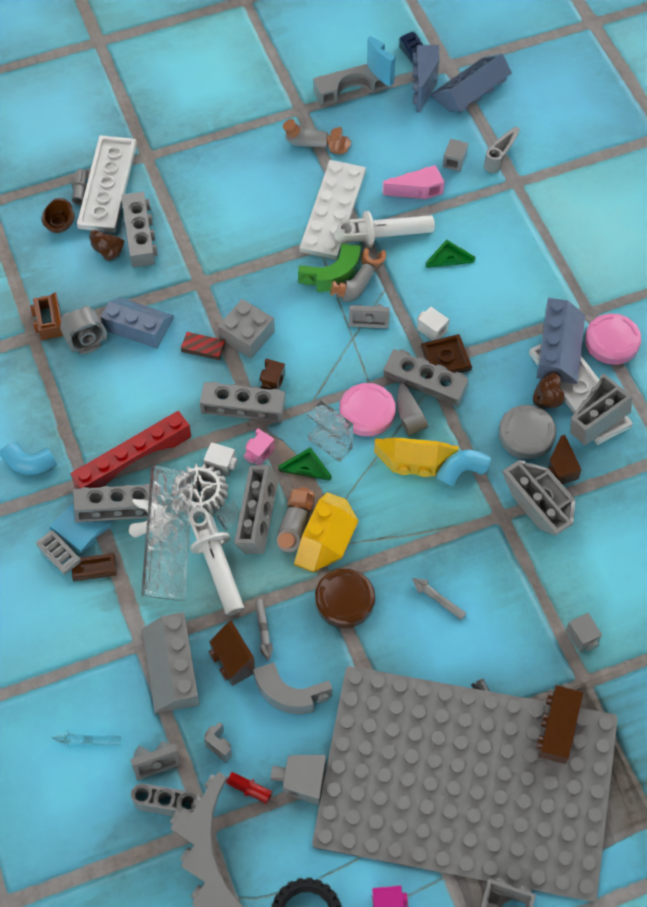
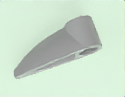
(498, 150)
(409, 411)

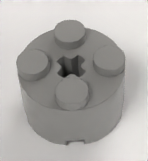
(83, 330)

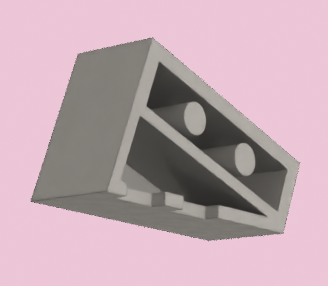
(600, 410)

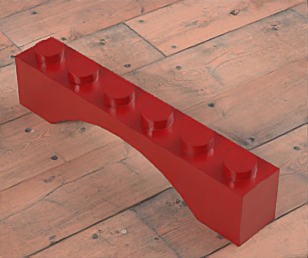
(162, 435)

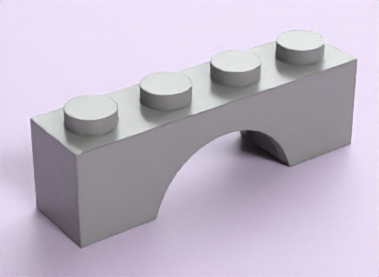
(329, 86)

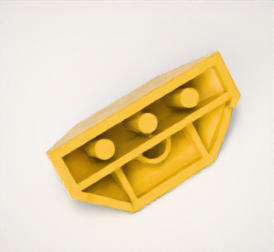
(413, 455)
(326, 533)

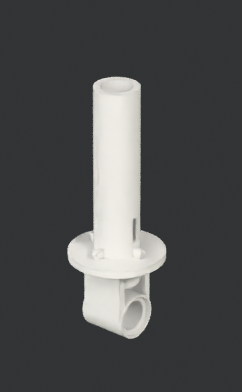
(368, 229)
(211, 543)

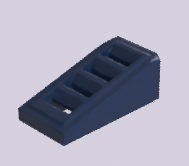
(408, 41)

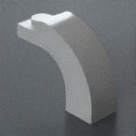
(288, 698)

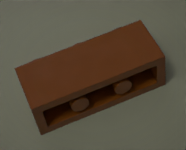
(559, 724)

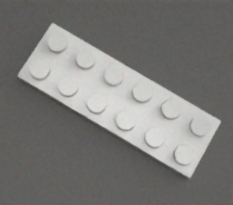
(106, 184)
(333, 204)
(576, 393)

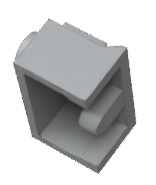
(500, 887)

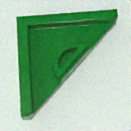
(448, 255)
(306, 465)

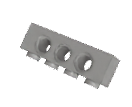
(138, 229)
(451, 394)
(233, 407)
(106, 508)
(256, 509)

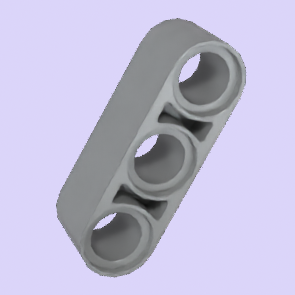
(156, 793)

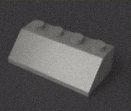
(170, 663)

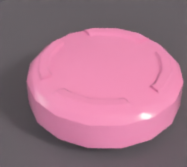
(613, 339)
(368, 408)

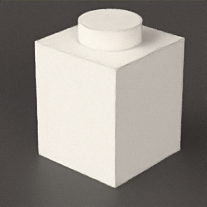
(432, 324)
(221, 458)

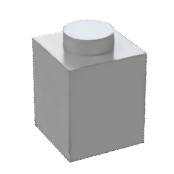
(455, 155)
(584, 633)

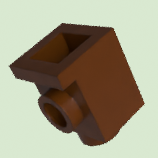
(272, 375)

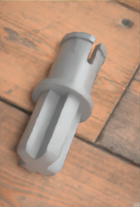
(79, 186)

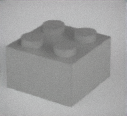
(246, 328)

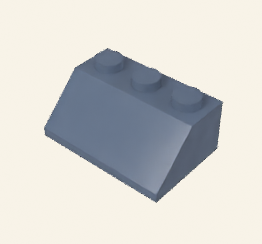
(136, 321)

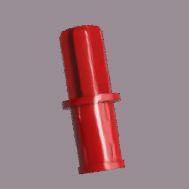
(249, 787)

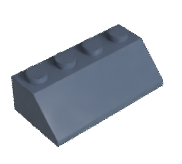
(472, 83)
(561, 341)

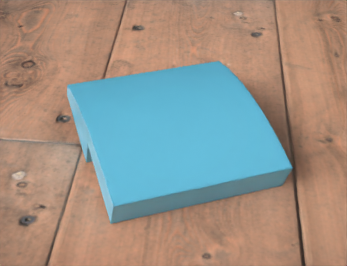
(380, 62)
(79, 534)

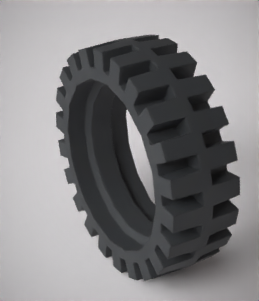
(304, 886)

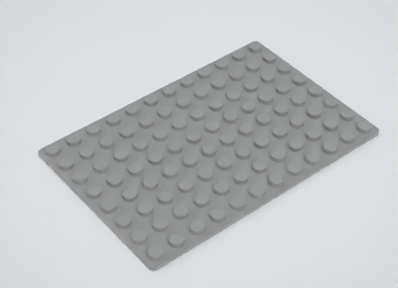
(458, 787)

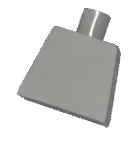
(302, 777)

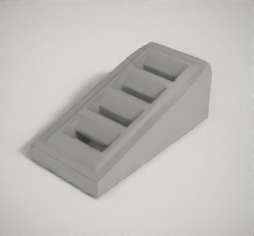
(52, 541)

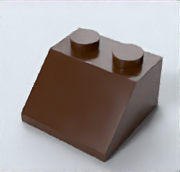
(232, 654)

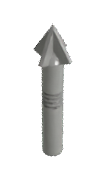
(422, 586)
(266, 647)

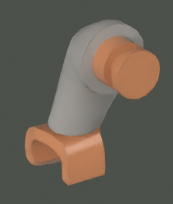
(307, 137)
(352, 289)
(294, 519)

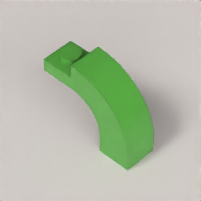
(342, 270)

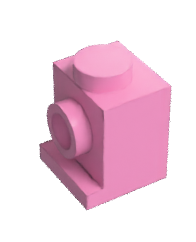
(259, 448)

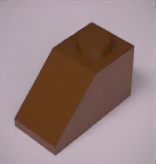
(564, 463)

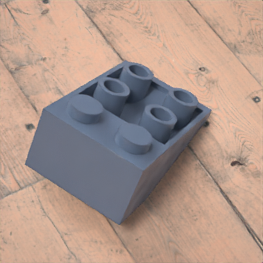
(425, 73)

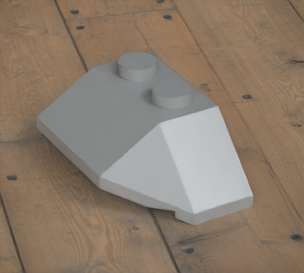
(540, 496)

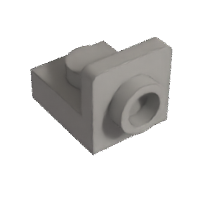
(218, 746)

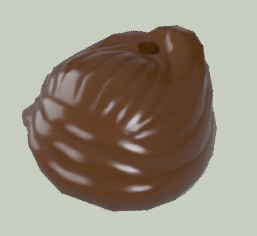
(58, 215)
(105, 244)
(548, 392)

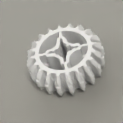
(215, 488)

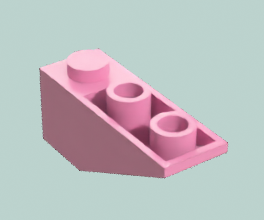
(417, 184)

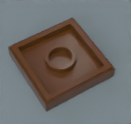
(448, 353)

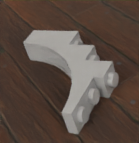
(200, 860)

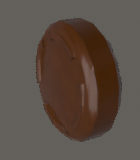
(344, 598)

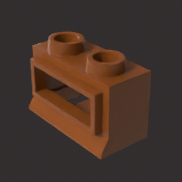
(51, 329)

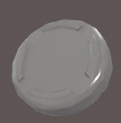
(527, 431)

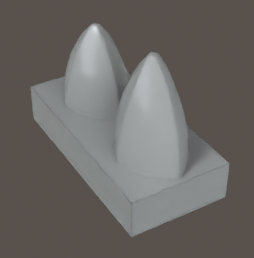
(369, 316)
(151, 763)

